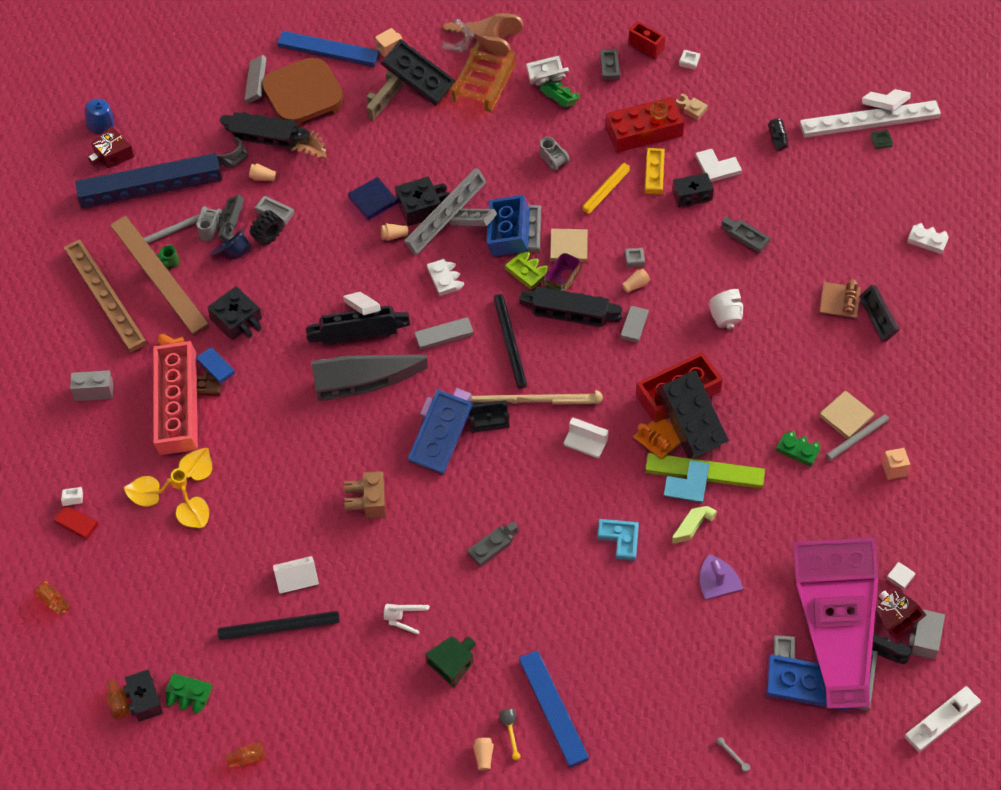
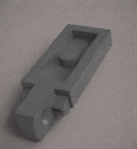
(229, 217)
(745, 234)
(493, 544)

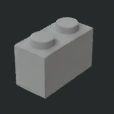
(91, 385)
(927, 635)

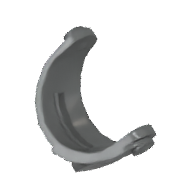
(233, 158)

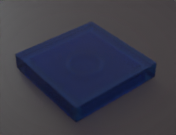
(372, 198)

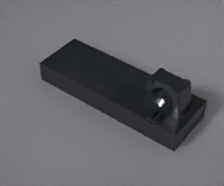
(879, 313)

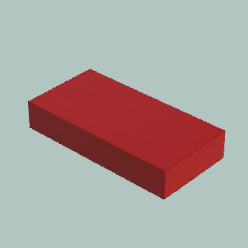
(76, 522)

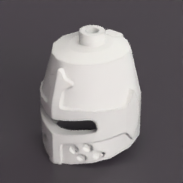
(727, 308)

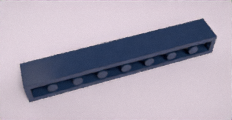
(148, 180)

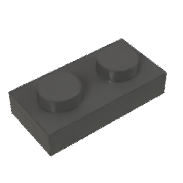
(609, 64)

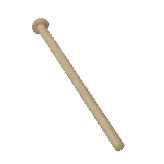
(554, 398)

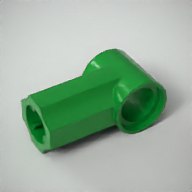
(169, 256)

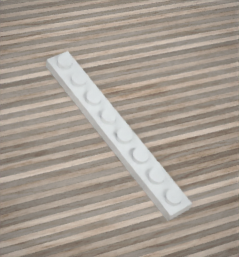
(869, 119)

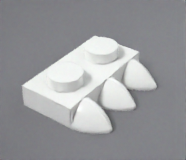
(928, 238)
(443, 277)

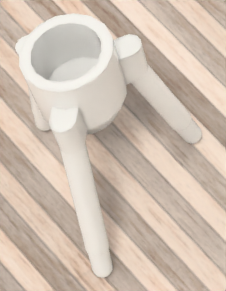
(395, 612)

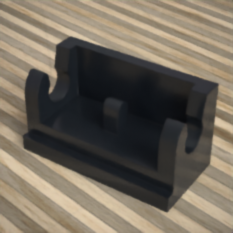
(489, 416)

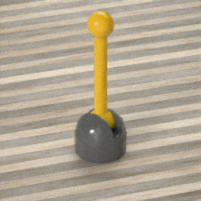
(508, 718)

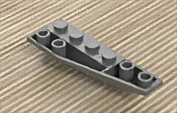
(363, 374)

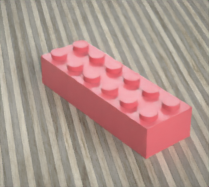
(175, 398)

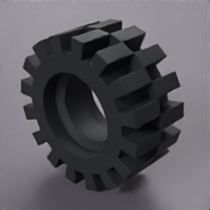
(266, 227)

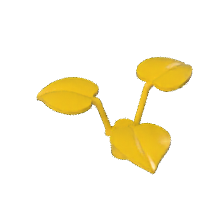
(191, 514)

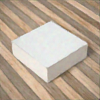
(689, 59)
(72, 496)
(901, 576)

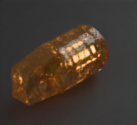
(51, 597)
(117, 700)
(246, 755)

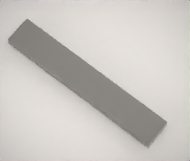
(445, 211)

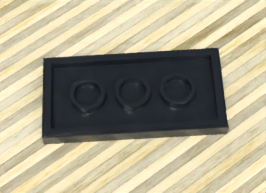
(418, 72)

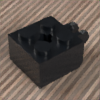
(419, 199)
(235, 314)

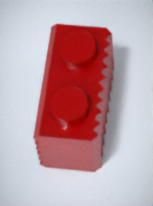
(646, 39)

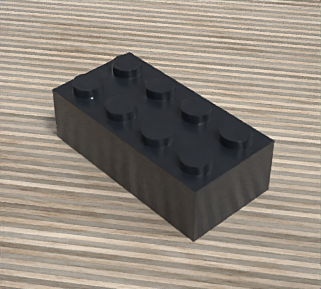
(692, 414)

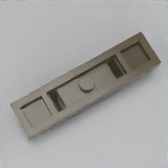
(378, 101)

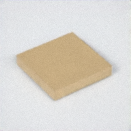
(569, 241)
(846, 415)

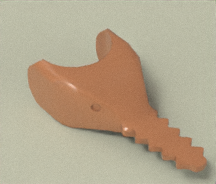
(491, 31)

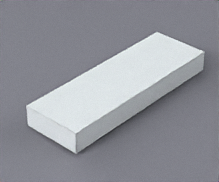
(362, 303)

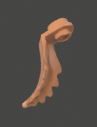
(312, 146)

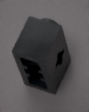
(692, 190)
(138, 685)

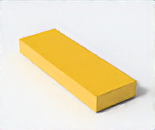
(654, 171)

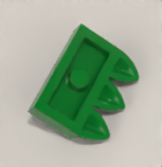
(560, 94)
(798, 449)
(188, 691)

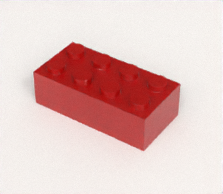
(636, 126)
(647, 392)

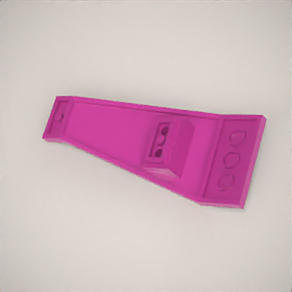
(837, 577)

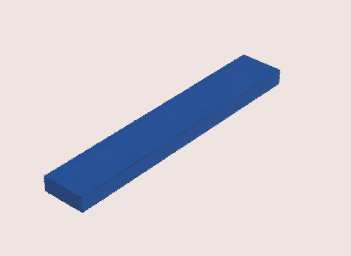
(328, 48)
(553, 709)

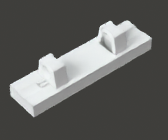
(942, 719)

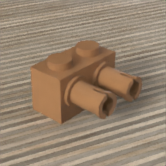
(374, 495)

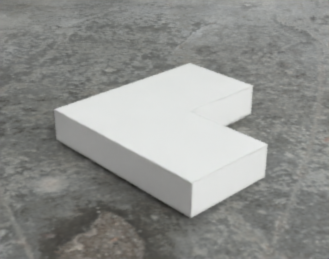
(889, 102)
(717, 169)

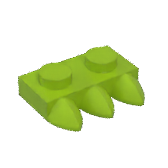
(526, 270)

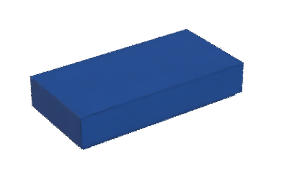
(215, 365)

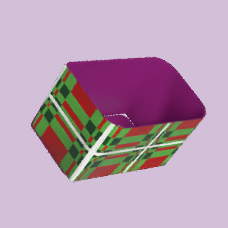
(569, 262)

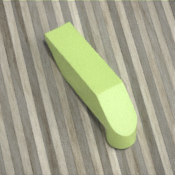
(692, 523)

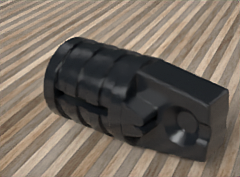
(778, 134)

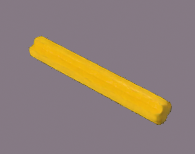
(606, 187)

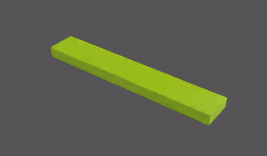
(717, 472)

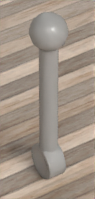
(745, 766)

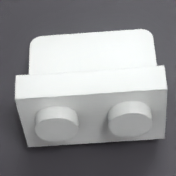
(545, 70)

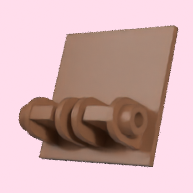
(840, 299)

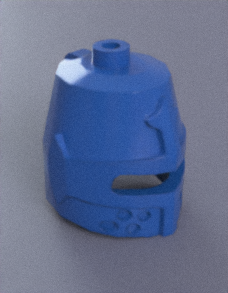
(98, 116)

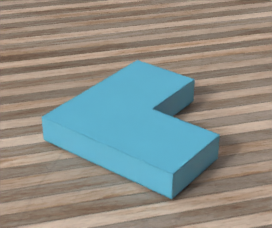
(690, 488)
(624, 533)

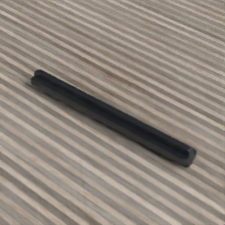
(510, 341)
(278, 625)

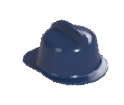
(234, 247)

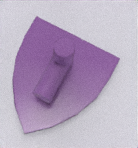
(718, 578)

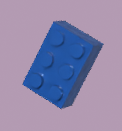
(510, 227)

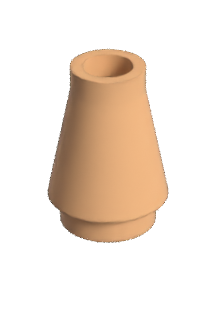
(261, 173)
(393, 231)
(636, 280)
(483, 752)

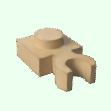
(693, 107)

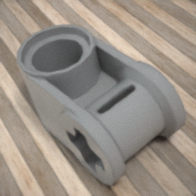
(552, 153)
(208, 223)

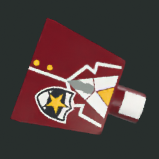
(110, 149)
(898, 612)

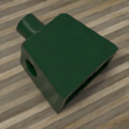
(451, 659)

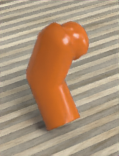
(163, 339)

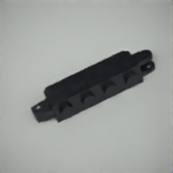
(264, 129)
(571, 306)
(356, 326)

